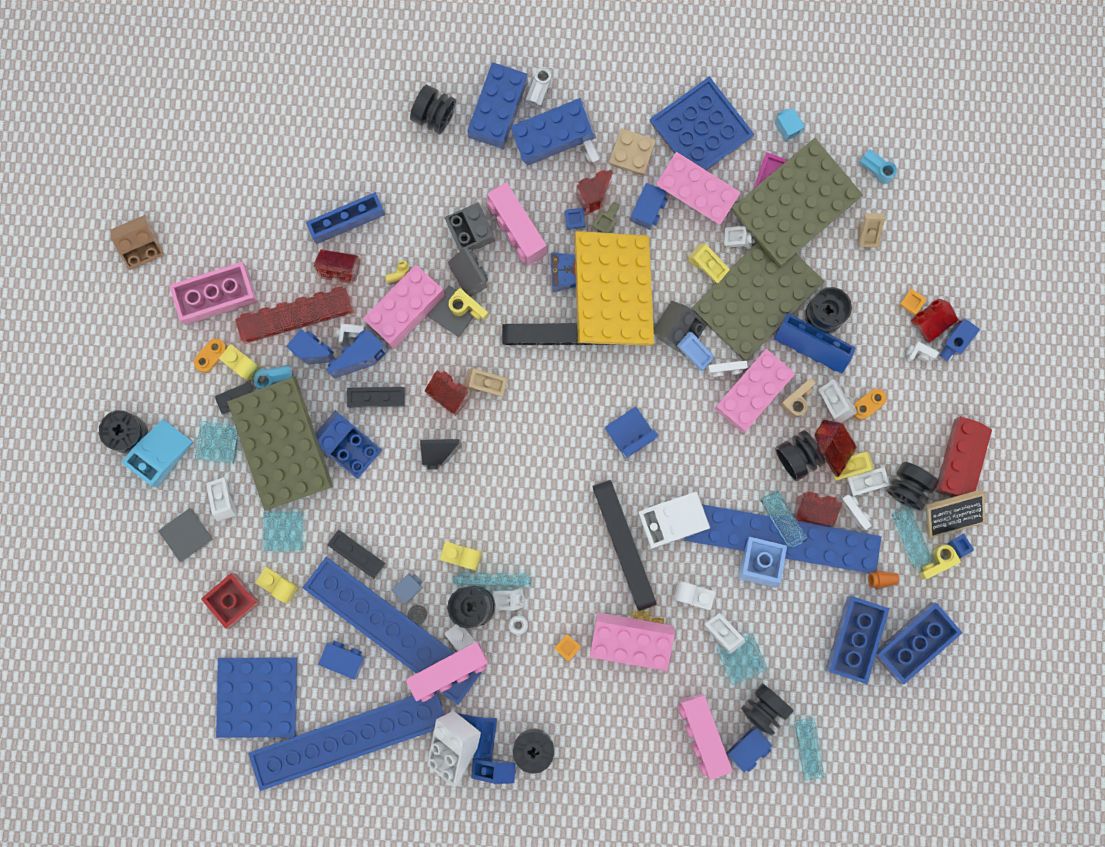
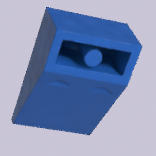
(360, 355)
(346, 444)

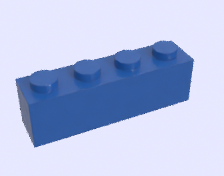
(345, 218)
(814, 343)

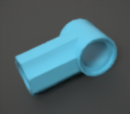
(876, 165)
(274, 375)

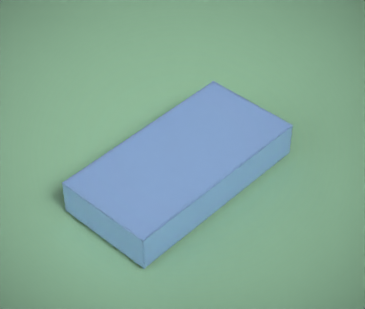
(695, 351)

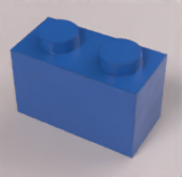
(648, 206)
(342, 660)
(749, 749)
(493, 770)

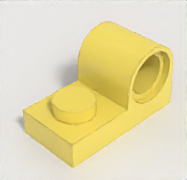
(709, 262)
(468, 303)
(239, 363)
(857, 465)
(461, 556)
(940, 564)
(277, 585)

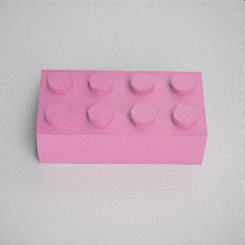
(698, 188)
(517, 224)
(213, 293)
(404, 306)
(754, 391)
(632, 641)
(447, 671)
(705, 735)

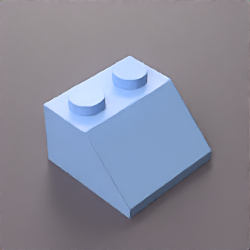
(762, 562)

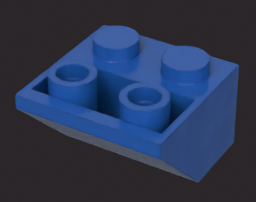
(307, 348)

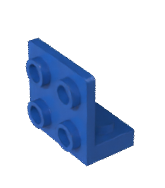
(631, 432)
(487, 727)

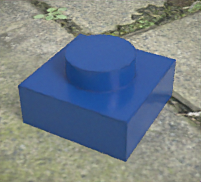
(574, 218)
(961, 546)

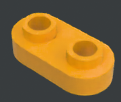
(212, 357)
(869, 403)

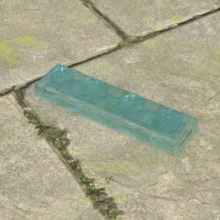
(484, 579)

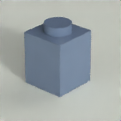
(408, 588)

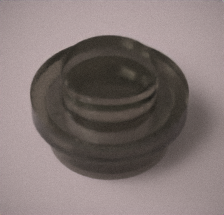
(417, 614)

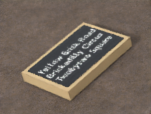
(955, 513)

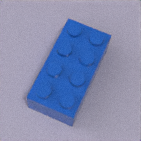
(497, 105)
(553, 131)
(857, 639)
(917, 643)

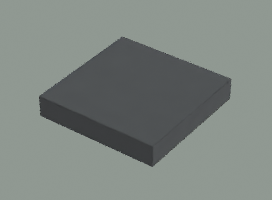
(443, 316)
(185, 535)

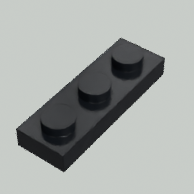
(376, 397)
(356, 554)

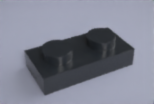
(231, 394)

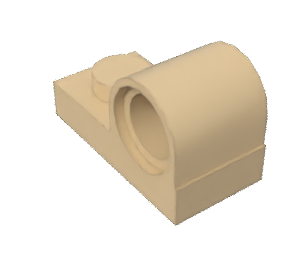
(870, 229)
(485, 382)
(796, 397)

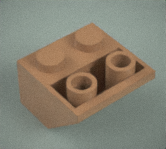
(136, 242)

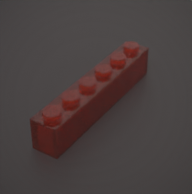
(294, 315)

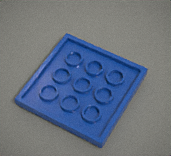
(702, 125)
(256, 697)

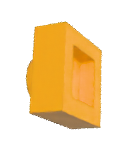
(912, 302)
(567, 647)

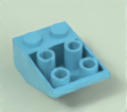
(157, 453)

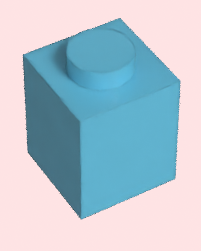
(789, 124)

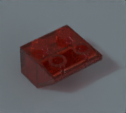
(593, 192)
(337, 265)
(447, 393)
(835, 445)
(817, 510)

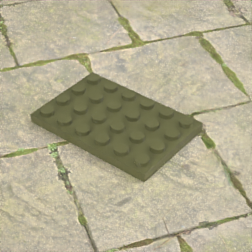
(796, 202)
(755, 299)
(280, 443)

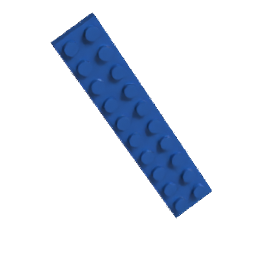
(823, 547)
(382, 622)
(344, 740)

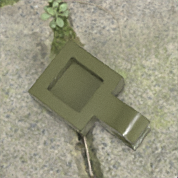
(605, 220)

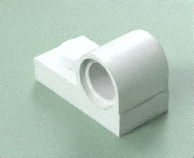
(837, 402)
(220, 500)
(694, 595)

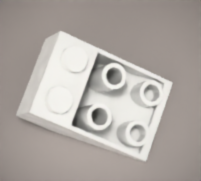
(674, 520)
(452, 747)

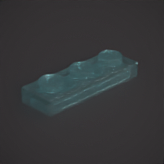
(783, 519)
(911, 537)
(809, 749)

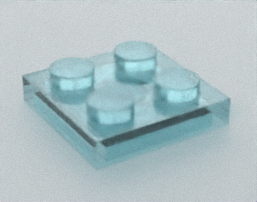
(217, 442)
(282, 531)
(744, 661)

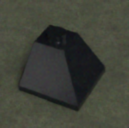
(438, 452)

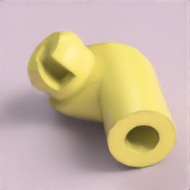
(401, 271)

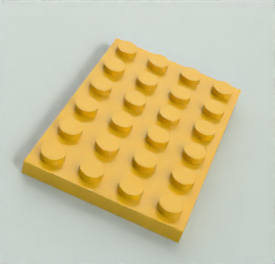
(613, 289)

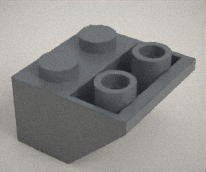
(470, 228)
(468, 274)
(676, 323)

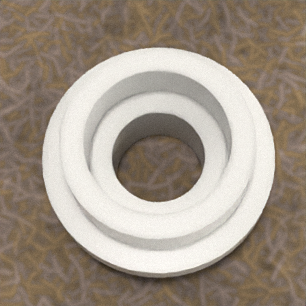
(524, 625)

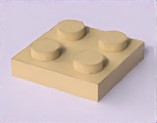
(632, 152)

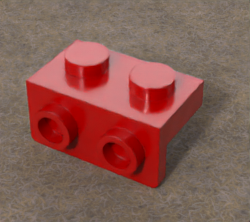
(935, 319)

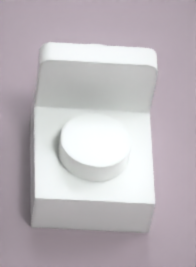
(738, 237)
(351, 330)
(924, 352)
(509, 599)

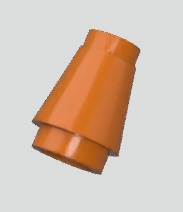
(882, 579)

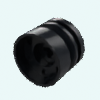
(430, 108)
(835, 303)
(133, 431)
(801, 454)
(913, 484)
(461, 606)
(767, 709)
(525, 742)

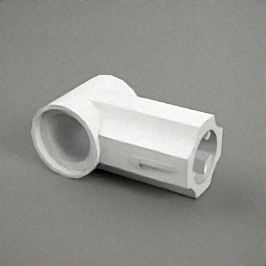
(538, 88)

